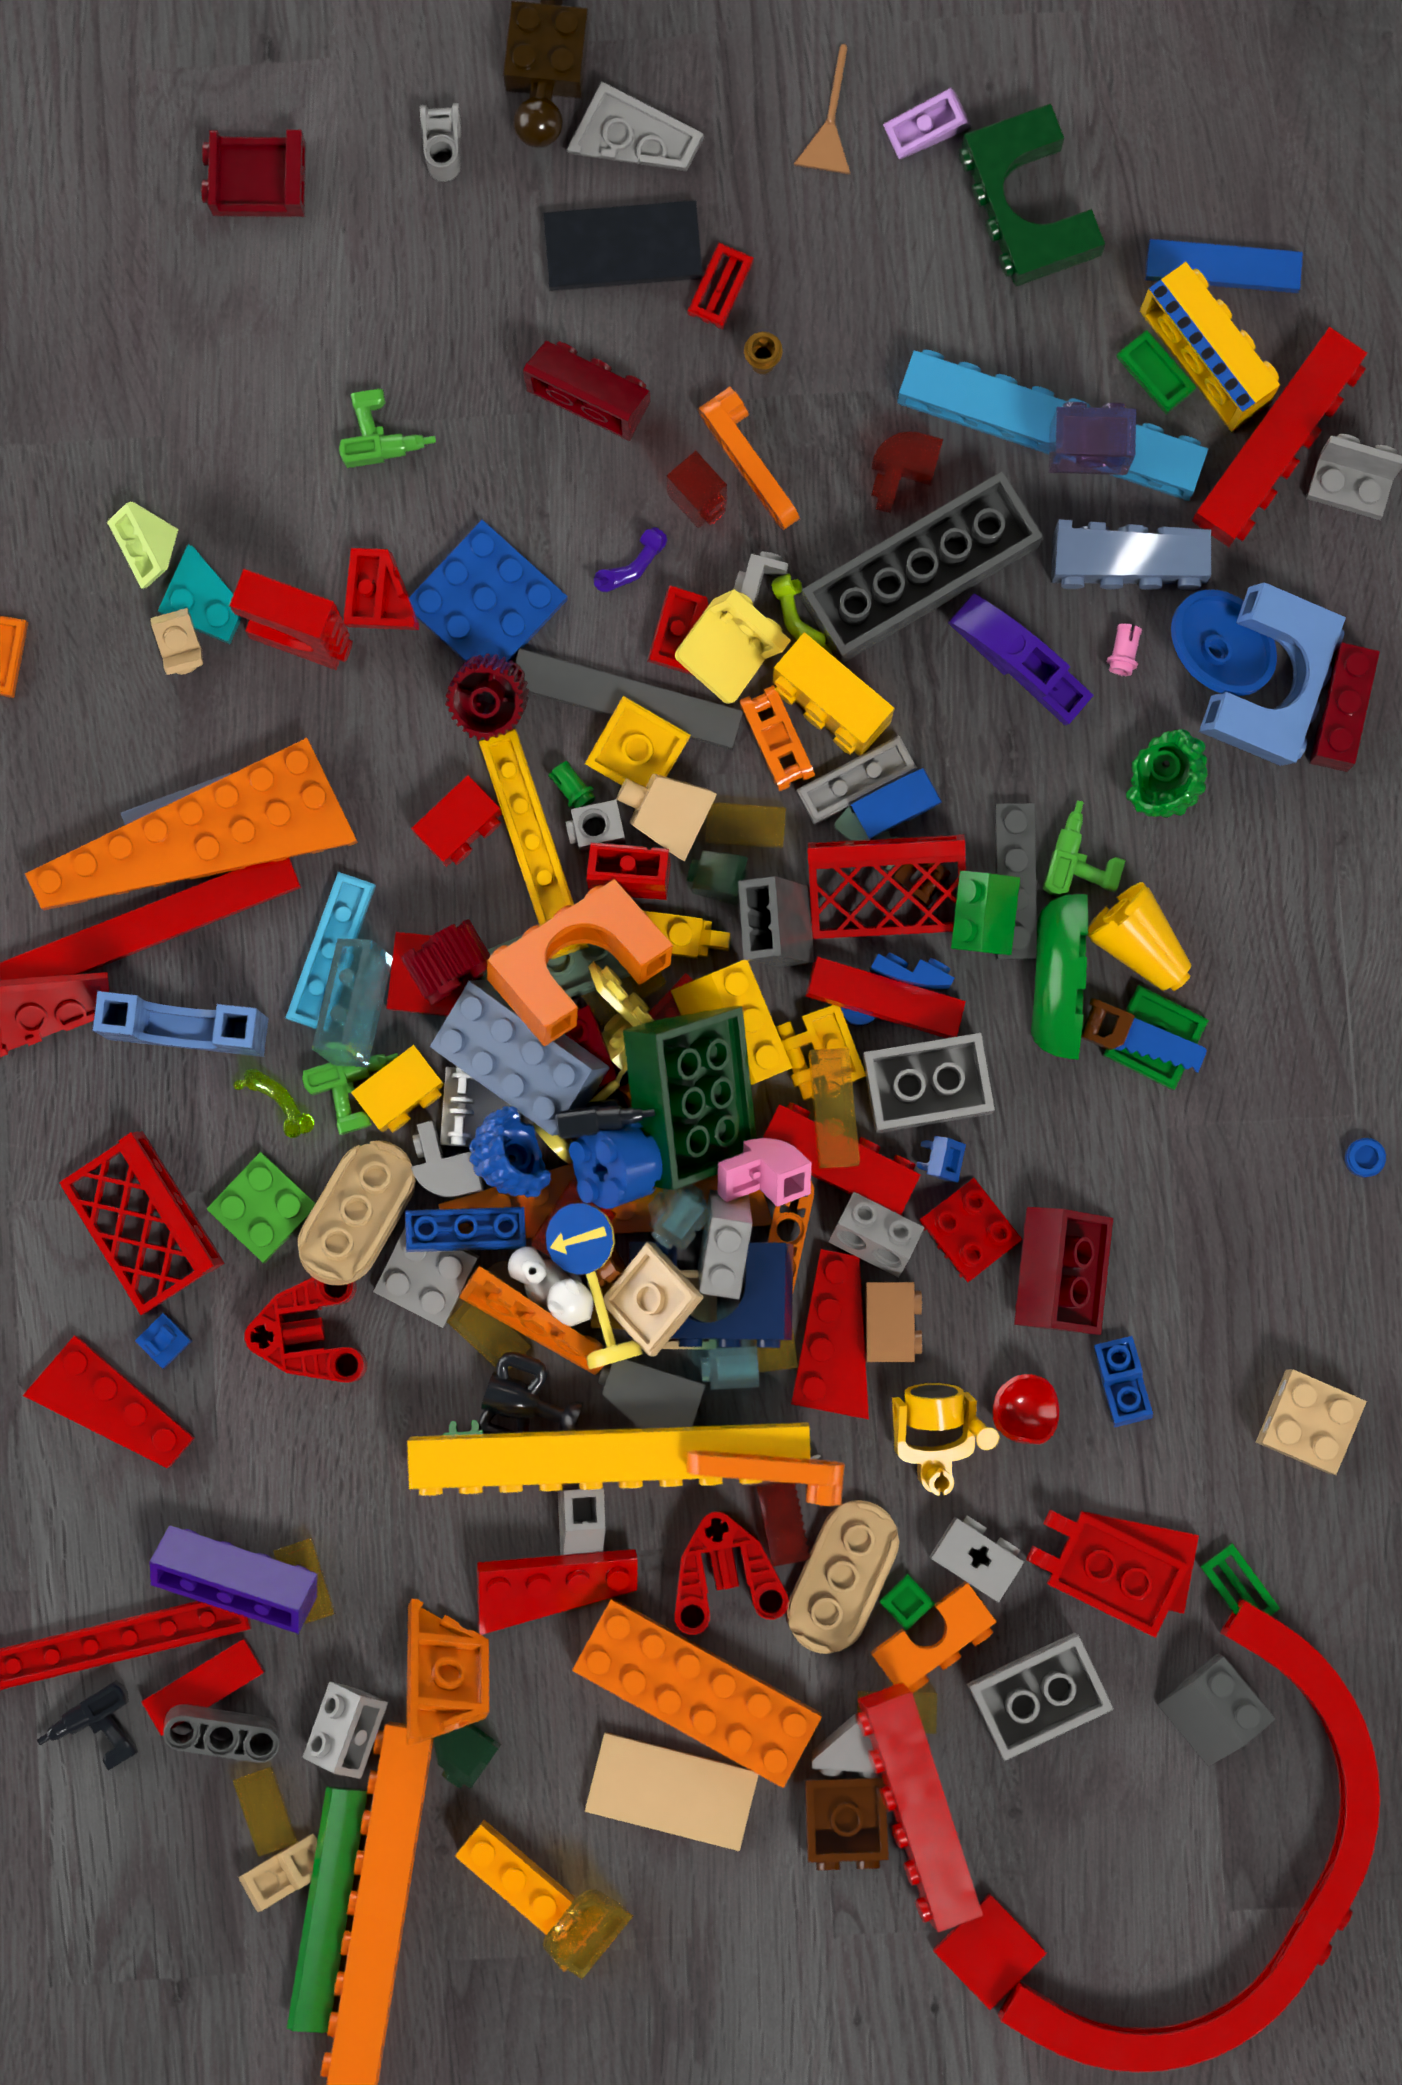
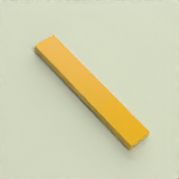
(528, 828)

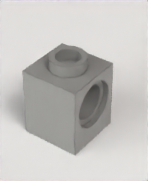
(608, 813)

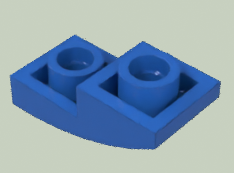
(896, 803)
(925, 975)
(1123, 1381)

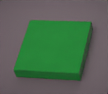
(1167, 1016)

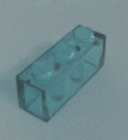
(352, 1002)

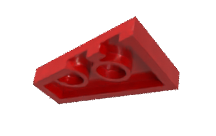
(46, 1005)

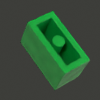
(985, 912)

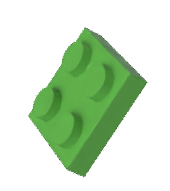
(262, 1207)

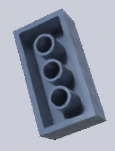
(507, 1058)

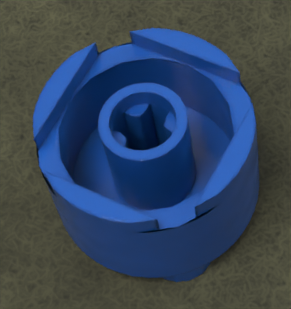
(616, 1166)

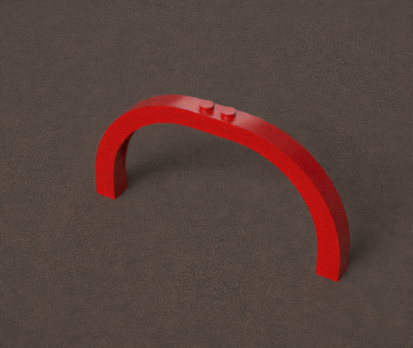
(1312, 1930)

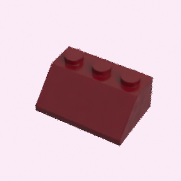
(587, 388)
(1063, 1270)

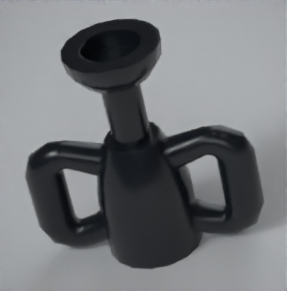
(521, 1401)

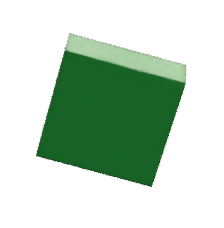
(907, 1602)

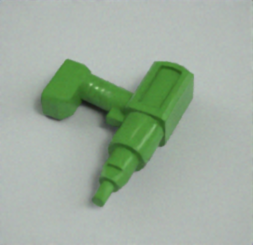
(373, 445)
(1068, 862)
(340, 1081)

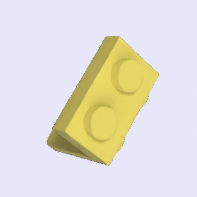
(730, 645)

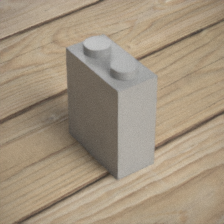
(724, 1246)

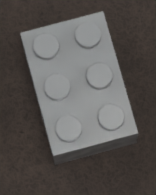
(928, 1083)
(1040, 1696)

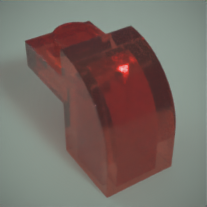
(905, 456)

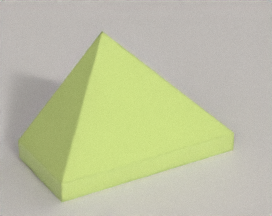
(144, 541)

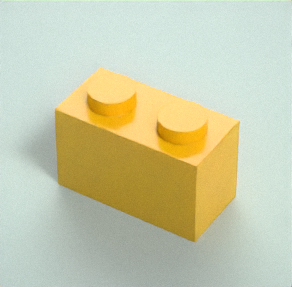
(399, 1090)

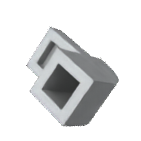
(443, 1176)

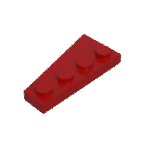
(833, 1345)
(103, 1400)
(542, 1586)

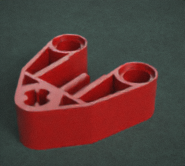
(314, 1363)
(692, 1578)

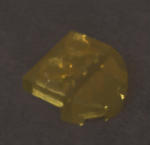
(585, 1931)

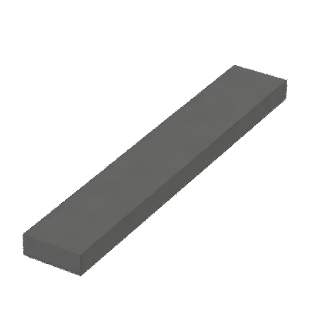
(603, 692)

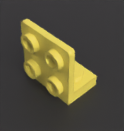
(630, 1007)

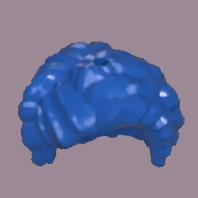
(505, 1139)

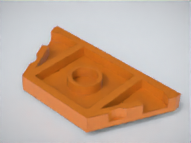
(443, 1675)

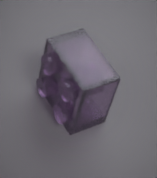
(1092, 439)

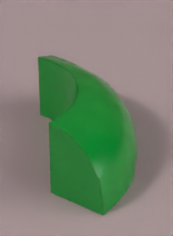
(1060, 976)

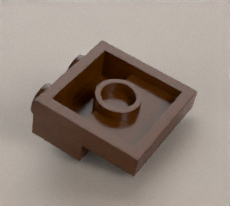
(846, 1823)

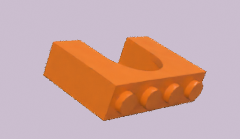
(603, 919)

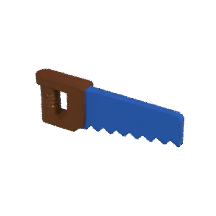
(1141, 1037)

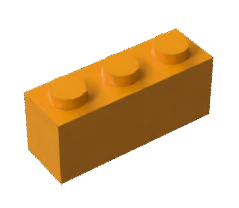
(515, 1876)

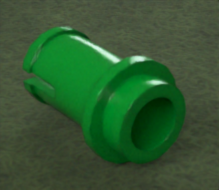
(572, 786)

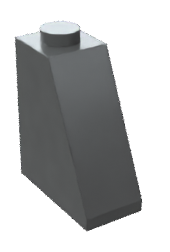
(651, 1395)

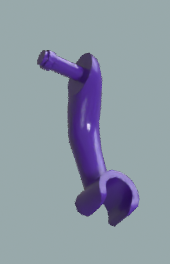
(610, 579)

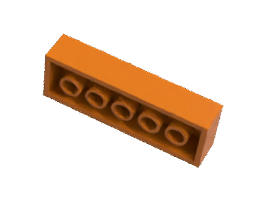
(697, 1692)

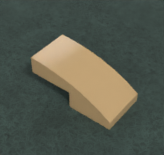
(280, 1874)

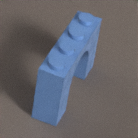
(1310, 638)
(219, 1030)

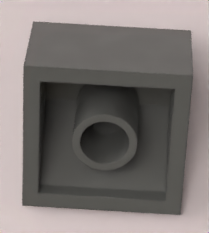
(1216, 1710)

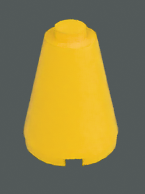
(1141, 938)

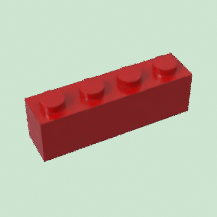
(875, 1177)

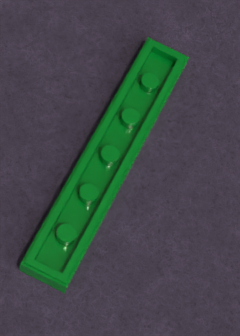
(326, 1909)

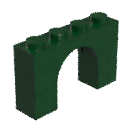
(1027, 247)

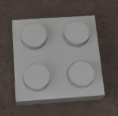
(426, 1280)

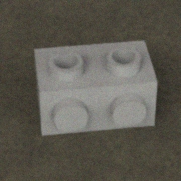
(345, 1730)

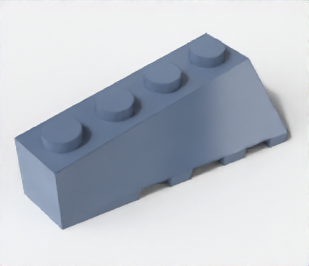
(1130, 556)

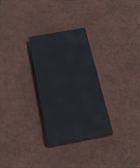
(622, 245)

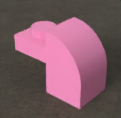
(765, 1166)

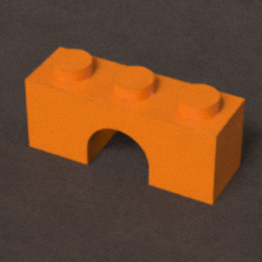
(965, 1622)

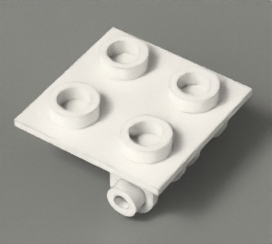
(465, 1107)

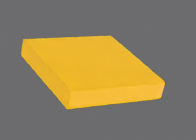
(636, 745)

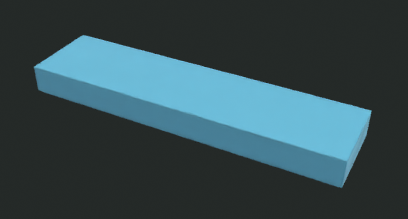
(340, 920)

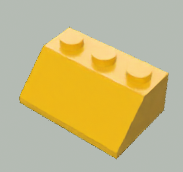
(738, 987)

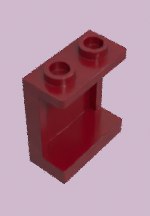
(255, 175)

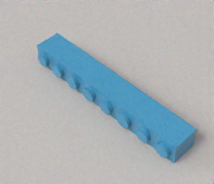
(1025, 417)

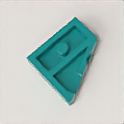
(204, 595)

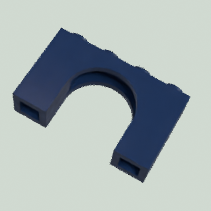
(765, 1306)

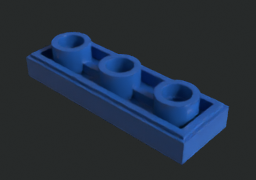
(439, 1229)

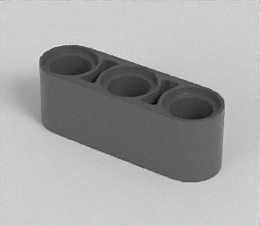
(236, 1747)

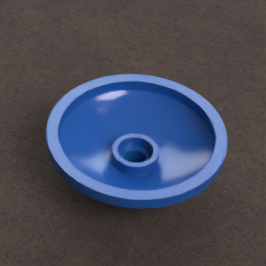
(1219, 649)

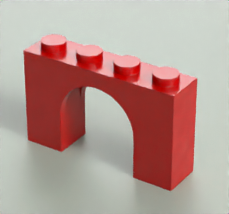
(291, 619)

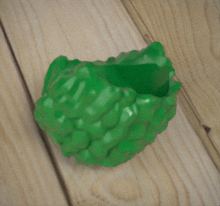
(1172, 788)

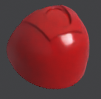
(1026, 1409)

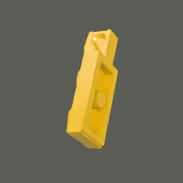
(689, 935)

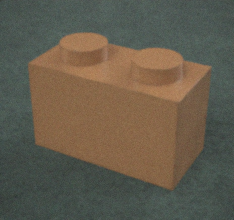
(891, 1322)

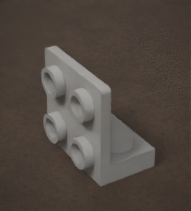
(1354, 476)

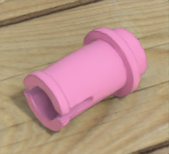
(1124, 652)

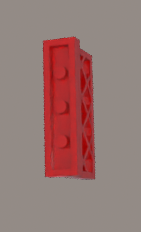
(877, 854)
(169, 1204)

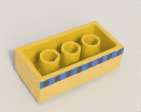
(1210, 346)

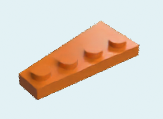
(528, 1318)

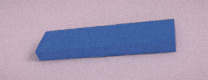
(1228, 265)

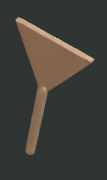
(825, 149)

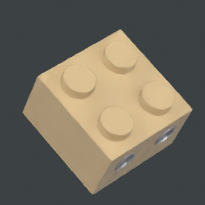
(1311, 1421)

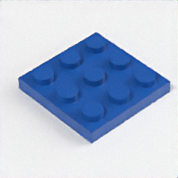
(486, 598)

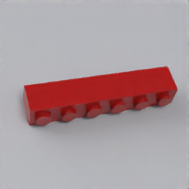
(1280, 436)
(919, 1807)

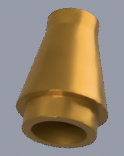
(763, 345)

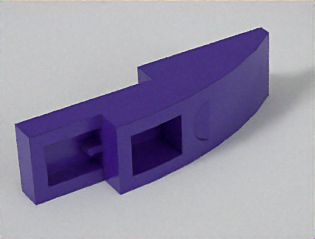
(1023, 656)

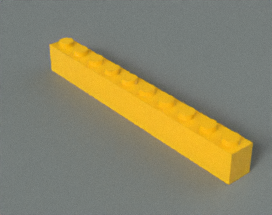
(588, 1456)

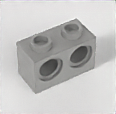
(876, 1234)

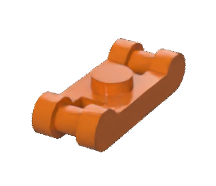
(776, 738)

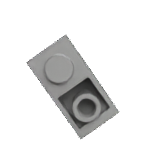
(581, 1520)
(844, 1751)

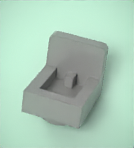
(750, 581)

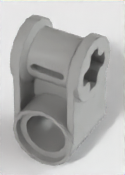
(441, 135)

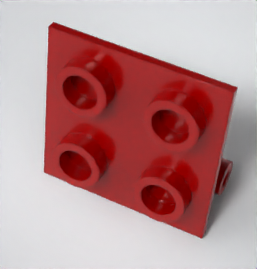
(970, 1230)

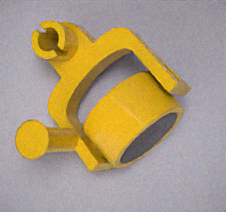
(939, 1408)

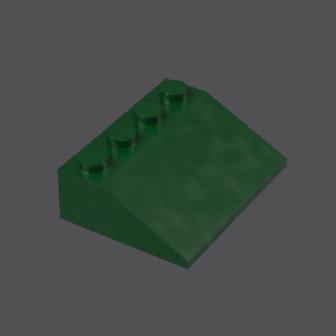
(700, 1088)

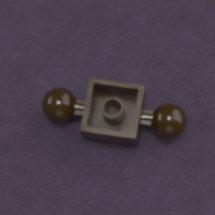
(546, 60)

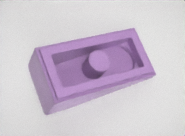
(927, 124)

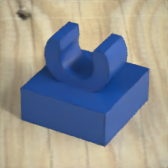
(945, 1158)
(163, 1340)

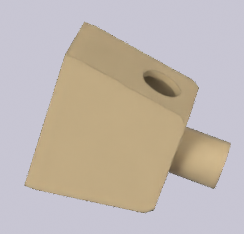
(668, 811)

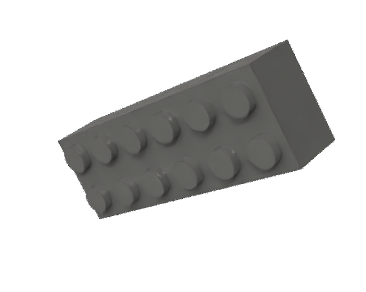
(921, 567)

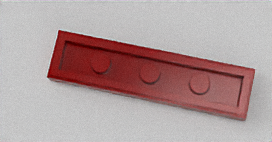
(885, 998)

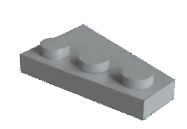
(633, 132)

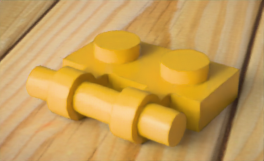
(824, 1031)

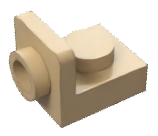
(177, 642)

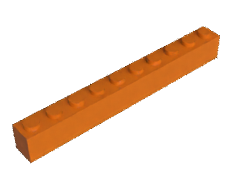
(378, 1908)

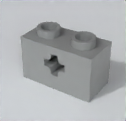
(990, 1578)

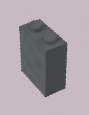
(776, 922)

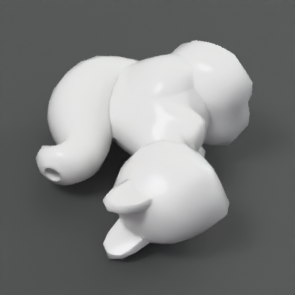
(551, 1287)

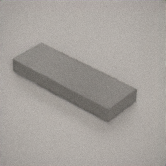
(856, 780)

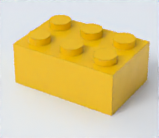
(831, 696)

